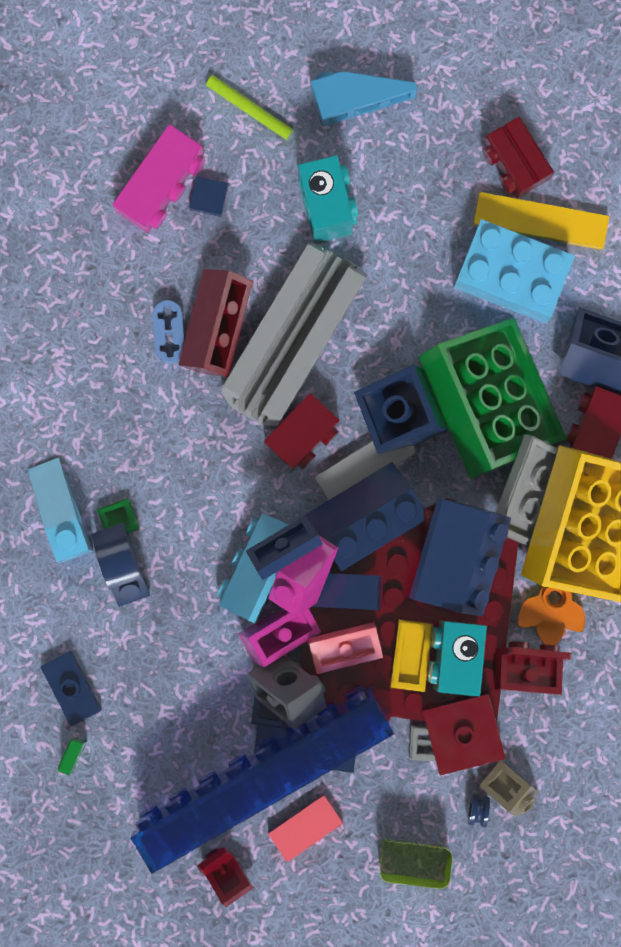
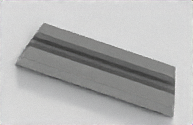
(293, 335)

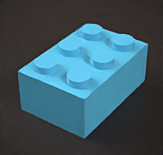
(514, 271)

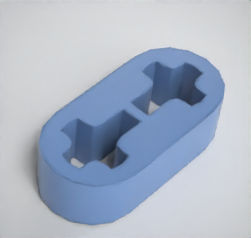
(161, 333)

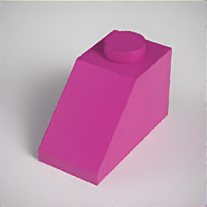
(302, 581)
(277, 635)

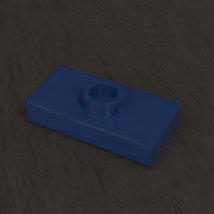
(71, 688)

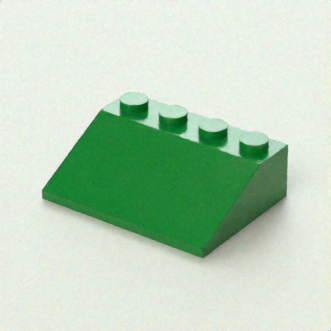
(490, 395)

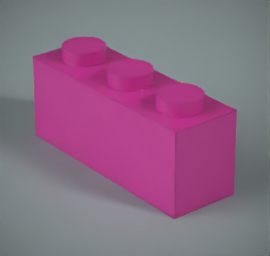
(159, 179)

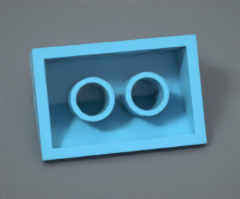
(246, 591)

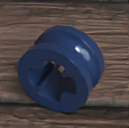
(479, 811)

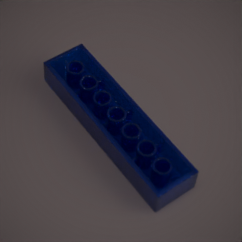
(261, 778)

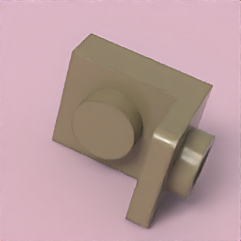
(509, 789)

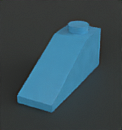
(353, 94)

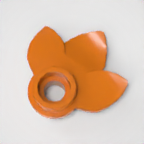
(549, 618)

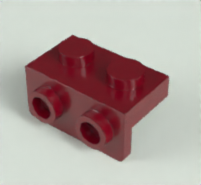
(530, 669)

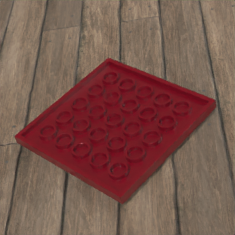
(398, 566)

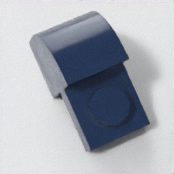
(119, 564)

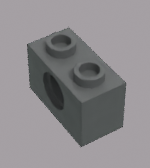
(288, 691)

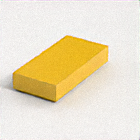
(411, 655)

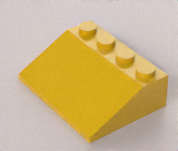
(579, 527)

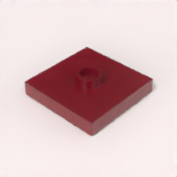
(463, 733)

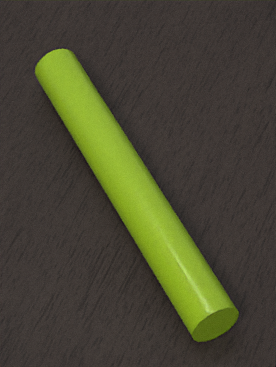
(249, 107)

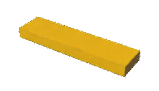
(543, 220)

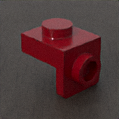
(225, 875)

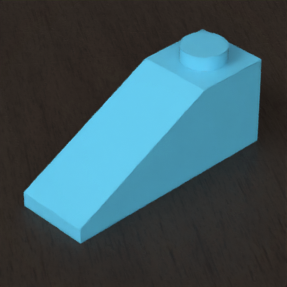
(59, 511)

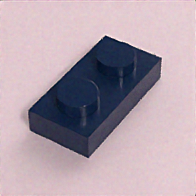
(284, 547)

